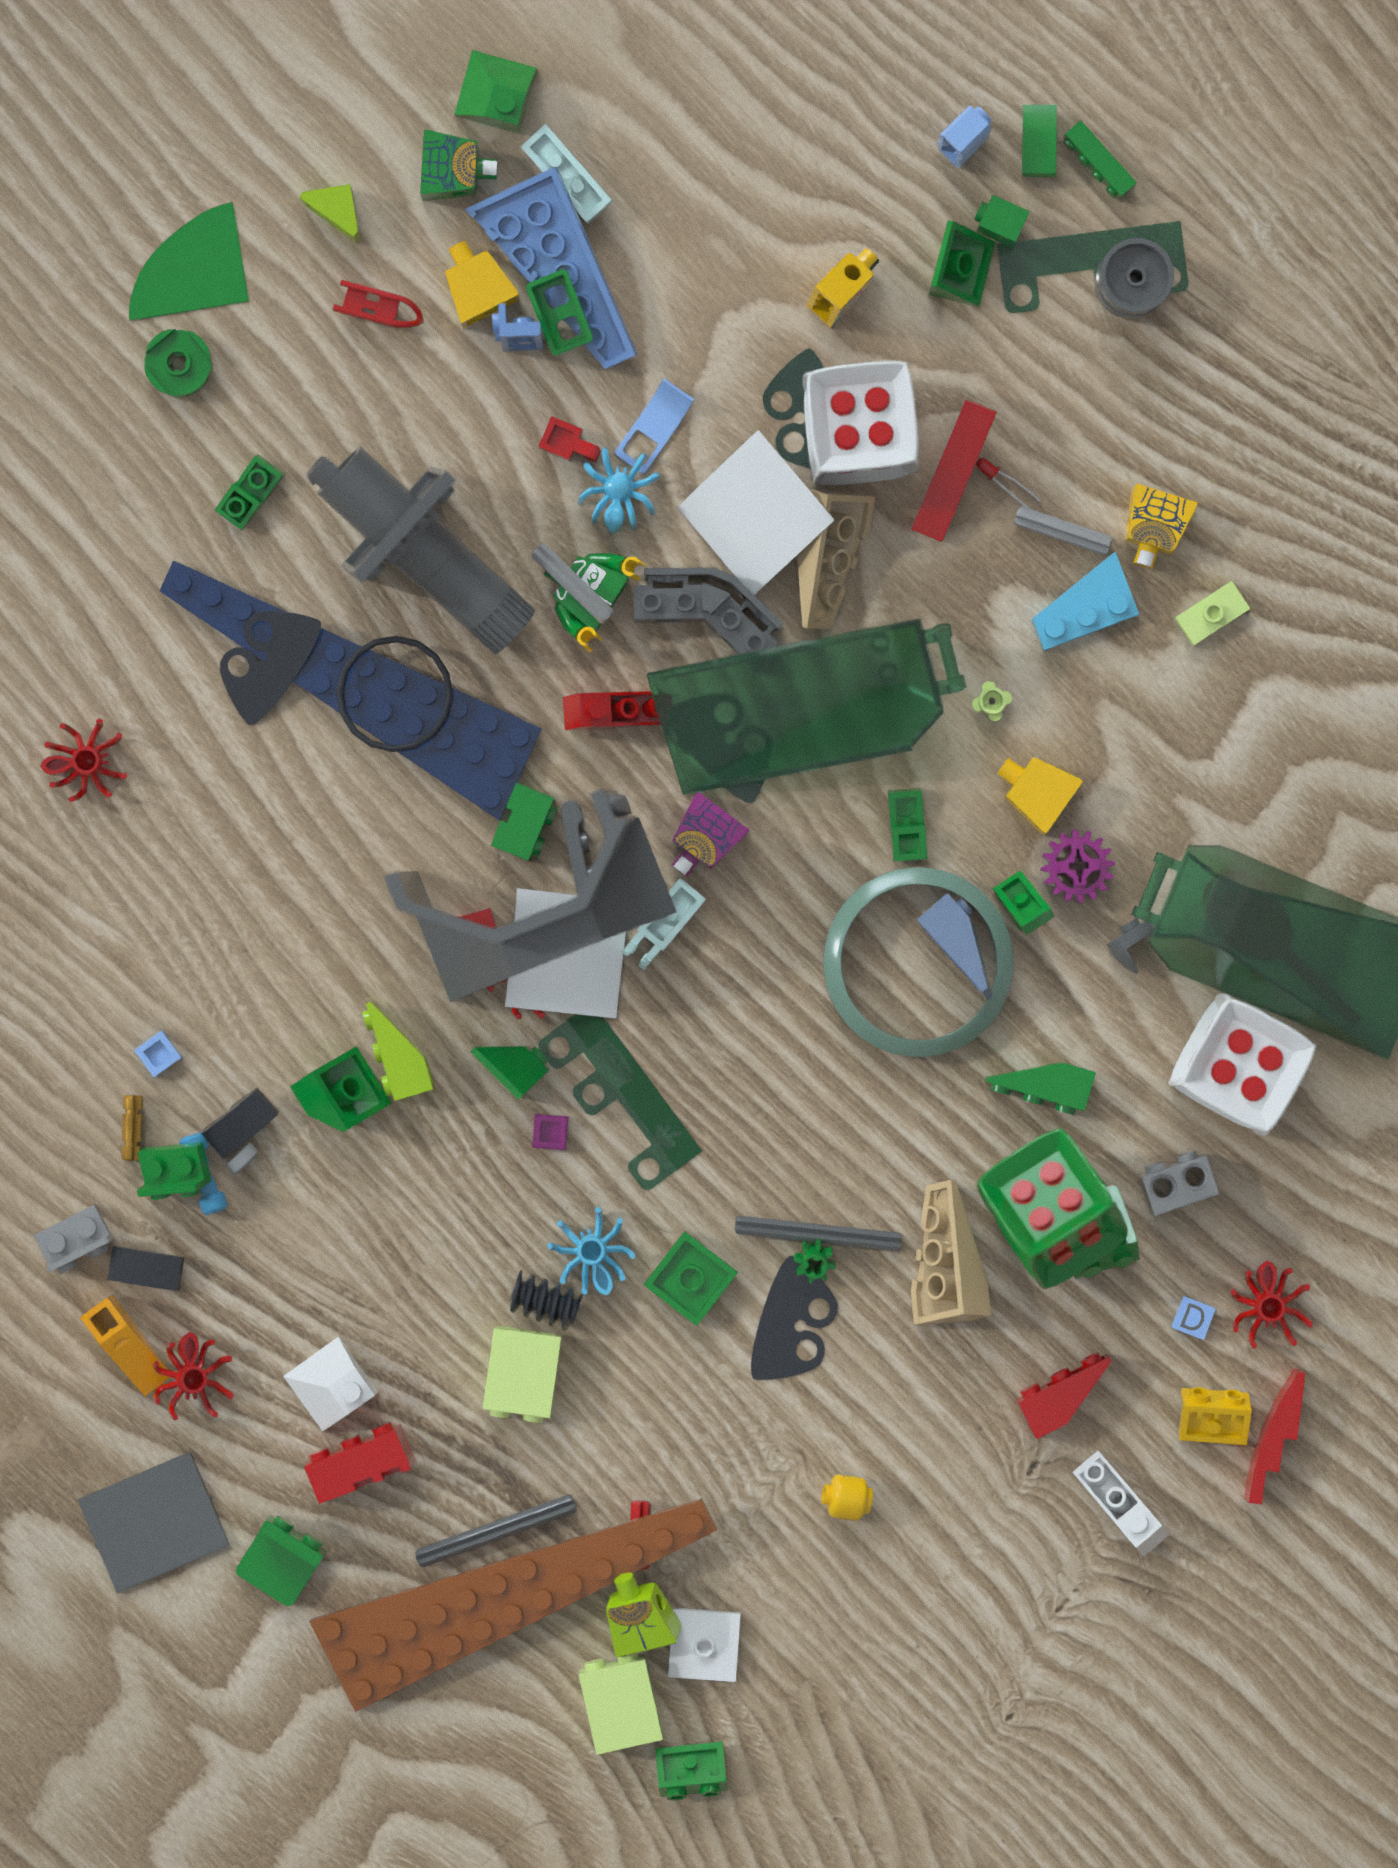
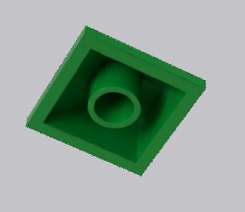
(495, 91)
(513, 1066)
(341, 1091)

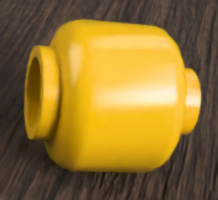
(847, 1497)

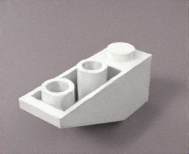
(1121, 1503)

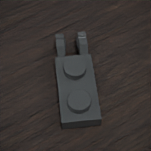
(576, 842)

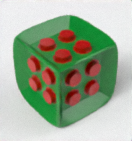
(1052, 1208)

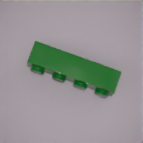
(1099, 160)

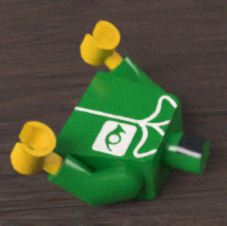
(606, 578)

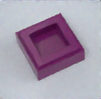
(550, 1131)

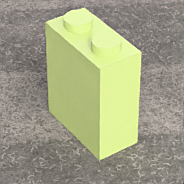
(522, 1373)
(620, 1703)

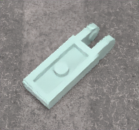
(663, 931)

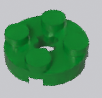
(177, 382)

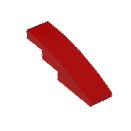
(954, 470)
(1280, 1424)

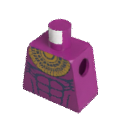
(705, 835)

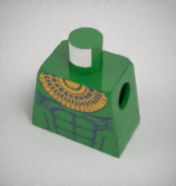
(452, 167)

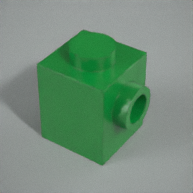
(1001, 220)

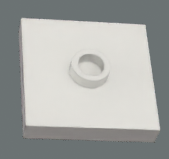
(705, 1645)

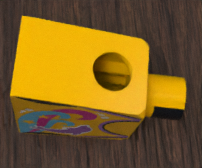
(842, 286)

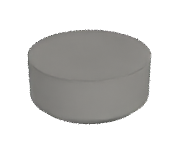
(242, 1158)

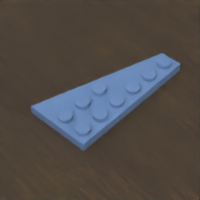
(543, 235)

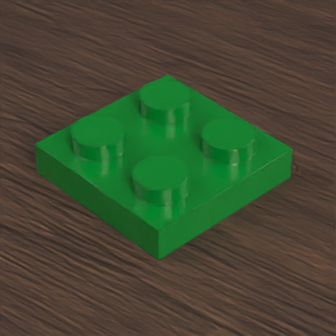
(690, 1278)

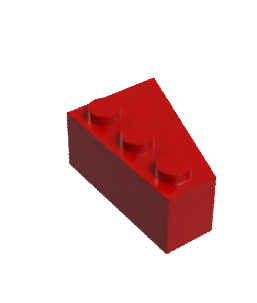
(359, 1462)

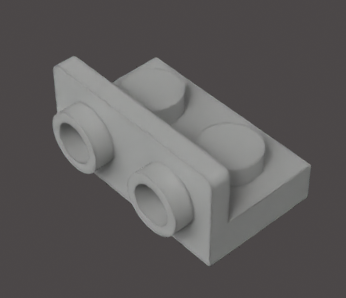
(74, 1238)

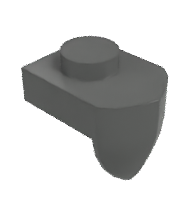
(1132, 933)

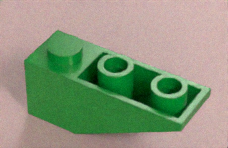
(1054, 1082)

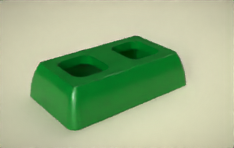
(550, 317)

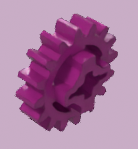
(1062, 867)

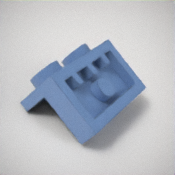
(519, 335)

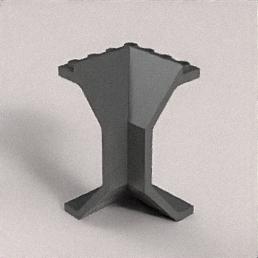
(618, 895)

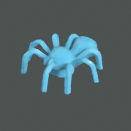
(618, 488)
(592, 1251)

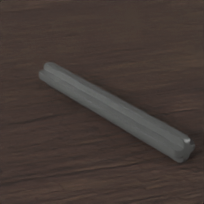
(811, 1232)
(495, 1530)

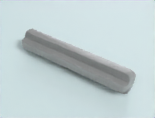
(1063, 530)
(572, 583)

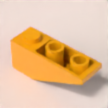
(124, 1343)

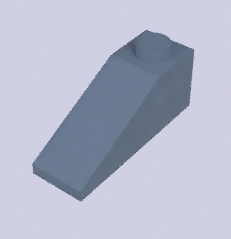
(956, 936)

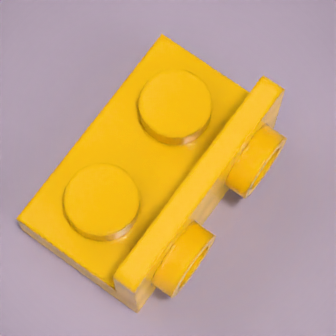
(1214, 1416)

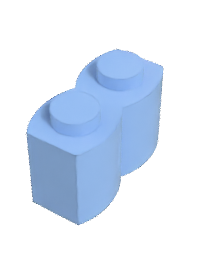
(964, 135)

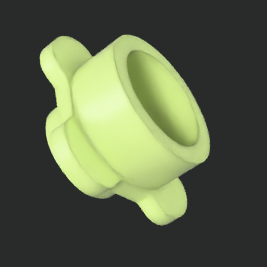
(1001, 700)

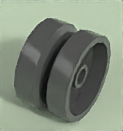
(1117, 290)

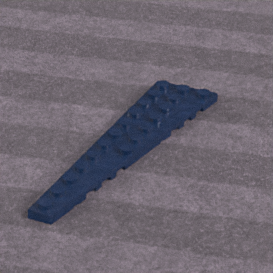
(475, 750)

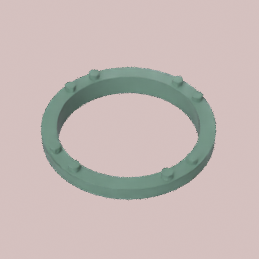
(994, 924)

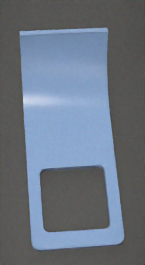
(658, 420)

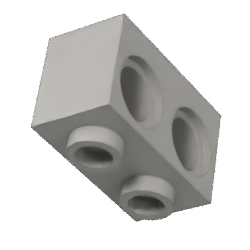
(1180, 1191)

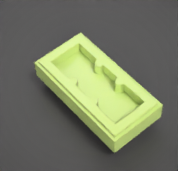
(1212, 613)

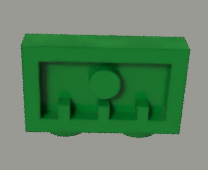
(173, 1170)
(691, 1770)

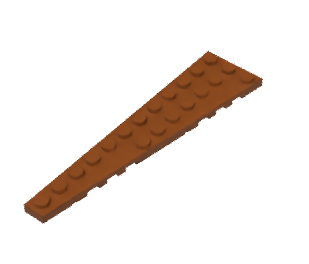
(428, 1627)

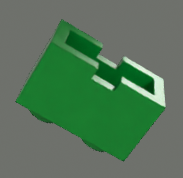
(528, 817)

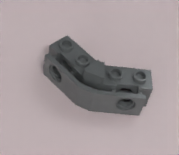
(706, 605)

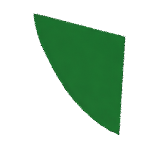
(193, 268)

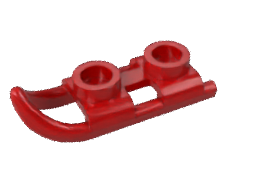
(385, 309)

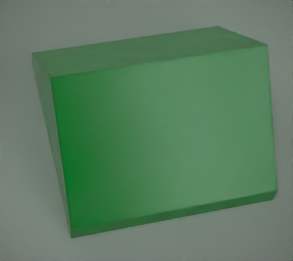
(962, 265)

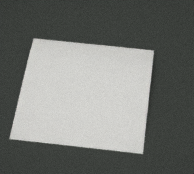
(755, 513)
(575, 983)

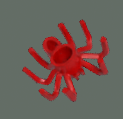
(85, 760)
(1269, 1305)
(190, 1377)

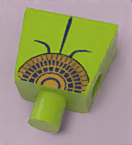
(640, 1617)

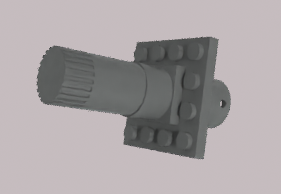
(407, 533)

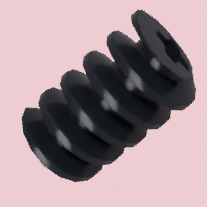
(545, 1301)

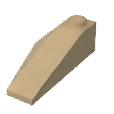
(831, 555)
(950, 1272)

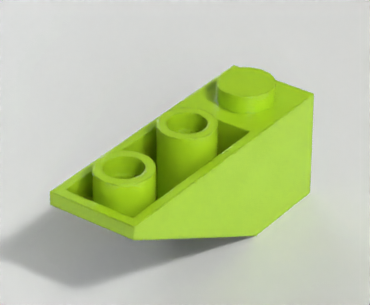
(404, 1063)

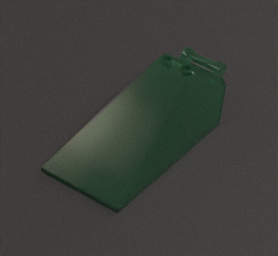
(803, 704)
(1278, 944)

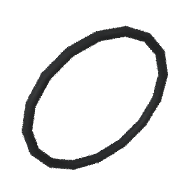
(400, 747)

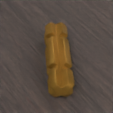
(132, 1127)

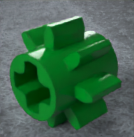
(818, 1253)

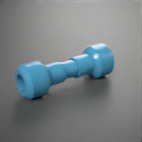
(212, 1199)

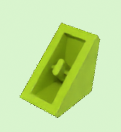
(336, 207)

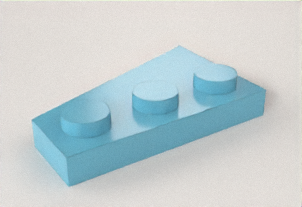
(1088, 606)

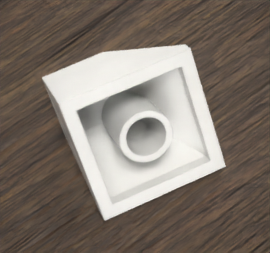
(330, 1384)

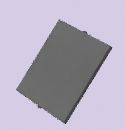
(153, 1522)

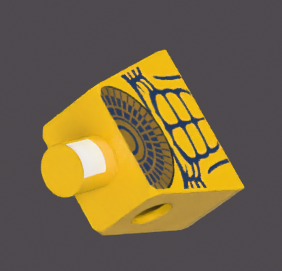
(1156, 522)

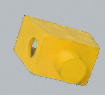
(477, 285)
(1038, 791)

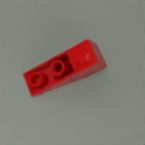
(609, 710)
(1057, 1401)

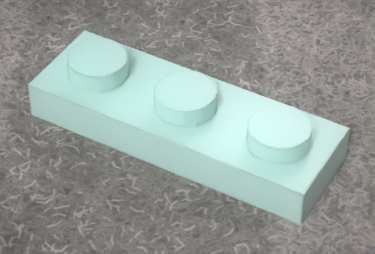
(549, 152)

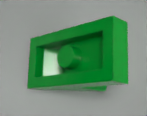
(1023, 902)

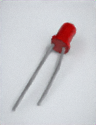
(990, 471)

